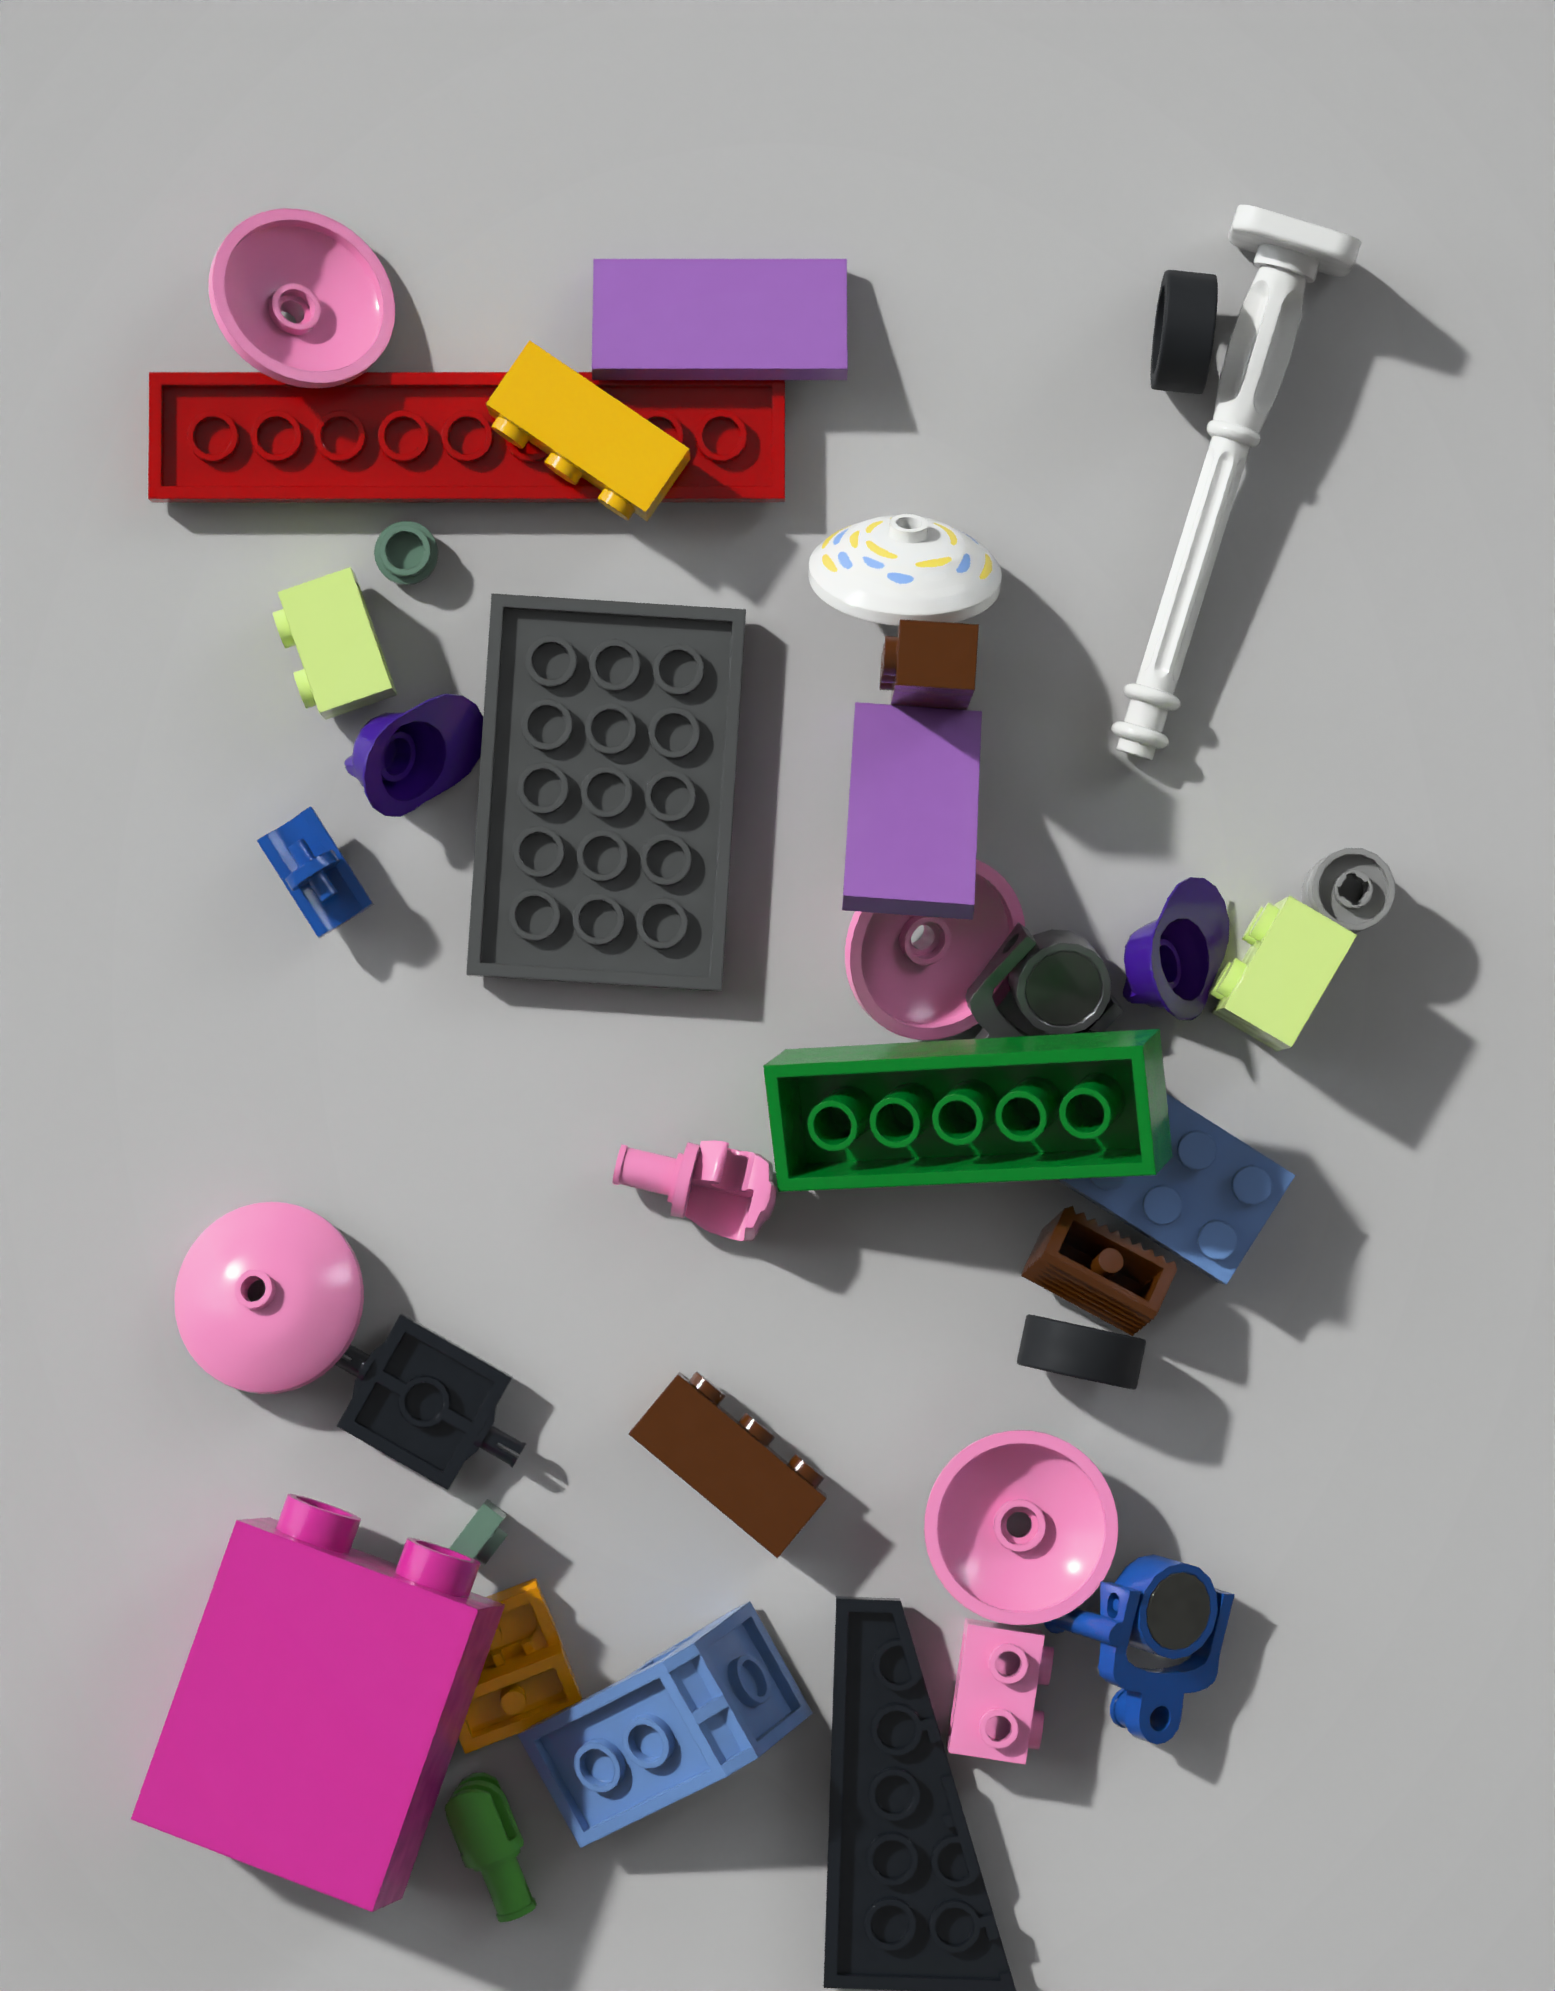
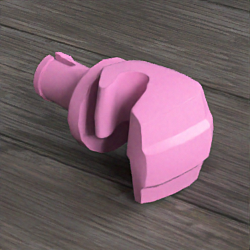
(709, 1184)

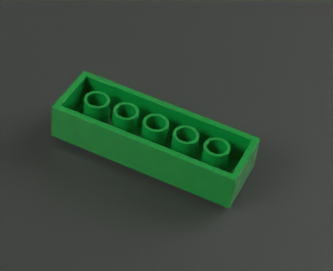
(969, 1111)

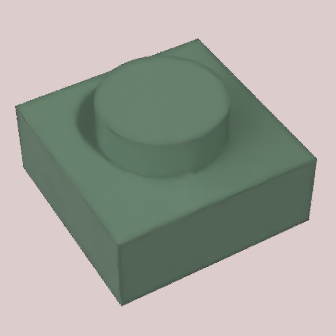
(482, 1533)

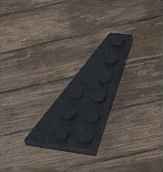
(900, 1857)

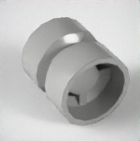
(1350, 888)

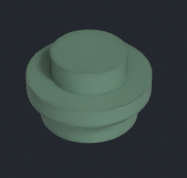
(406, 553)

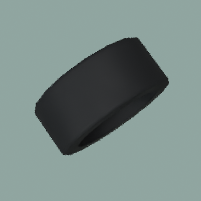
(1184, 332)
(1081, 1352)

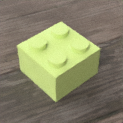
(1282, 972)

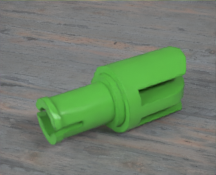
(490, 1842)

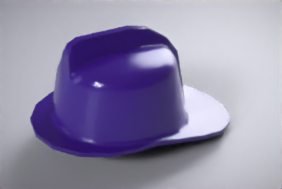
(416, 753)
(1180, 952)

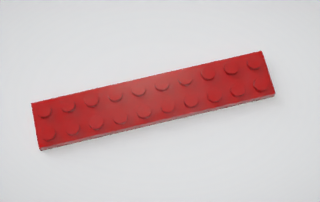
(432, 440)

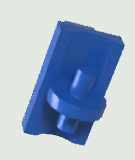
(315, 872)

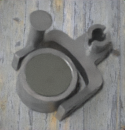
(1053, 981)

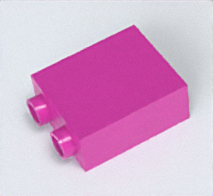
(321, 1704)

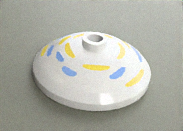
(904, 571)

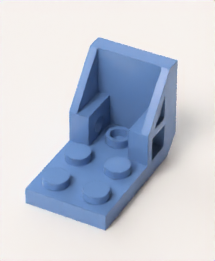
(667, 1727)

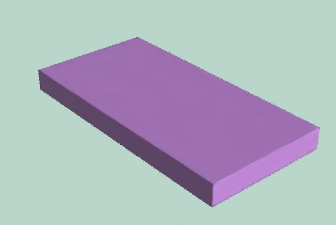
(719, 319)
(913, 811)

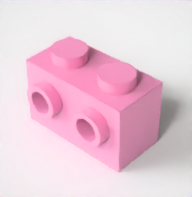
(998, 1691)

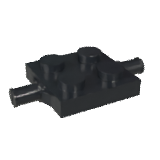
(426, 1402)

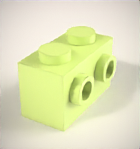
(334, 643)

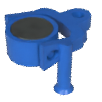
(1163, 1611)

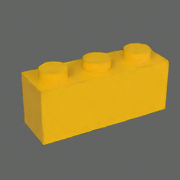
(586, 433)

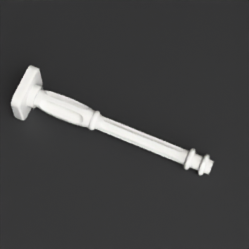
(1252, 372)

